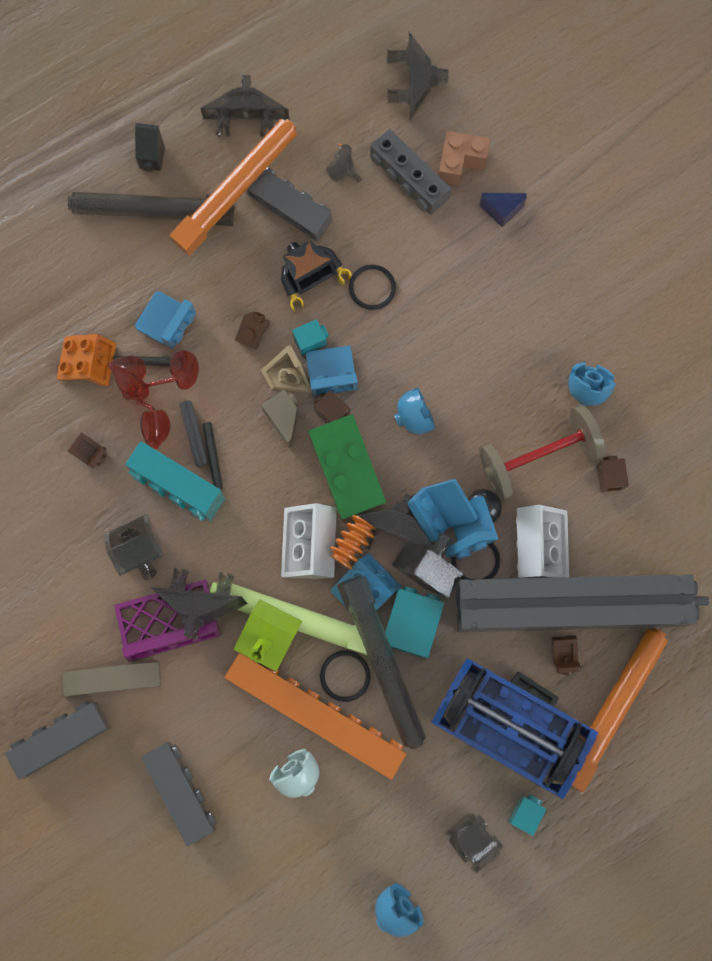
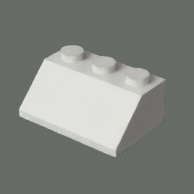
(306, 541)
(542, 542)

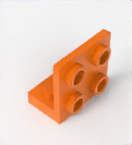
(86, 359)

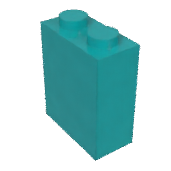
(414, 622)

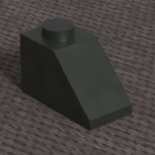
(148, 147)

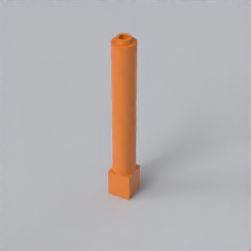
(193, 229)
(620, 701)

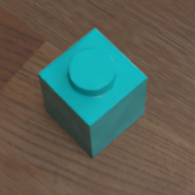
(310, 337)
(527, 814)

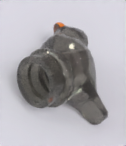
(342, 165)

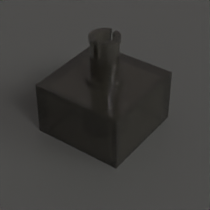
(134, 547)
(428, 566)

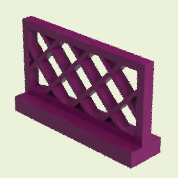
(166, 641)

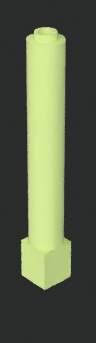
(312, 622)

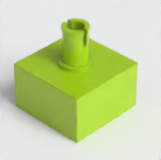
(267, 635)

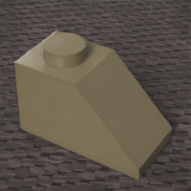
(282, 414)

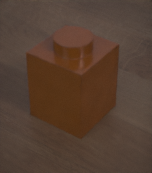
(330, 407)
(612, 474)

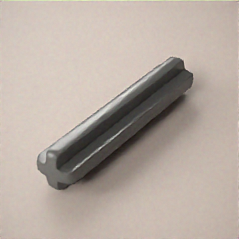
(193, 433)

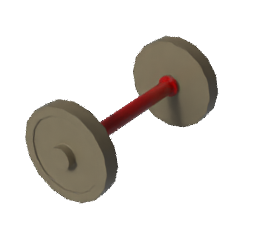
(585, 433)

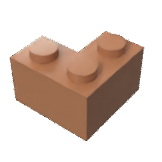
(462, 151)

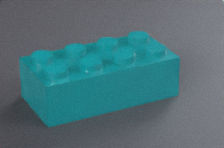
(174, 480)

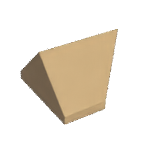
(286, 373)

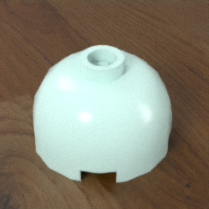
(296, 776)

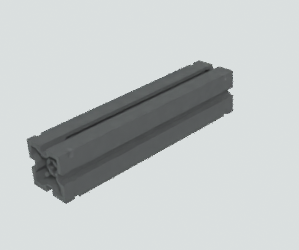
(577, 603)

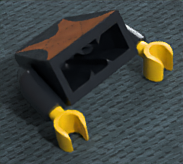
(308, 267)

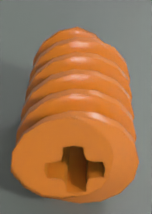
(352, 541)

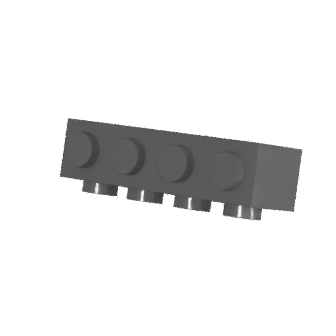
(410, 172)
(290, 204)
(58, 740)
(178, 793)

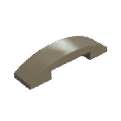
(111, 679)

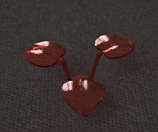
(128, 376)

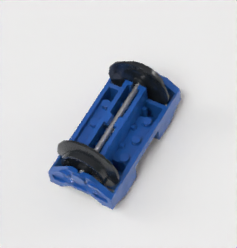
(539, 739)

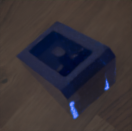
(502, 205)

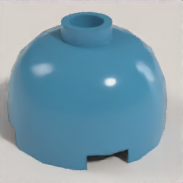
(590, 385)
(414, 413)
(397, 913)

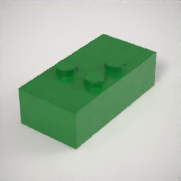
(346, 466)

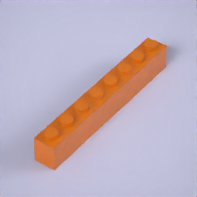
(316, 716)

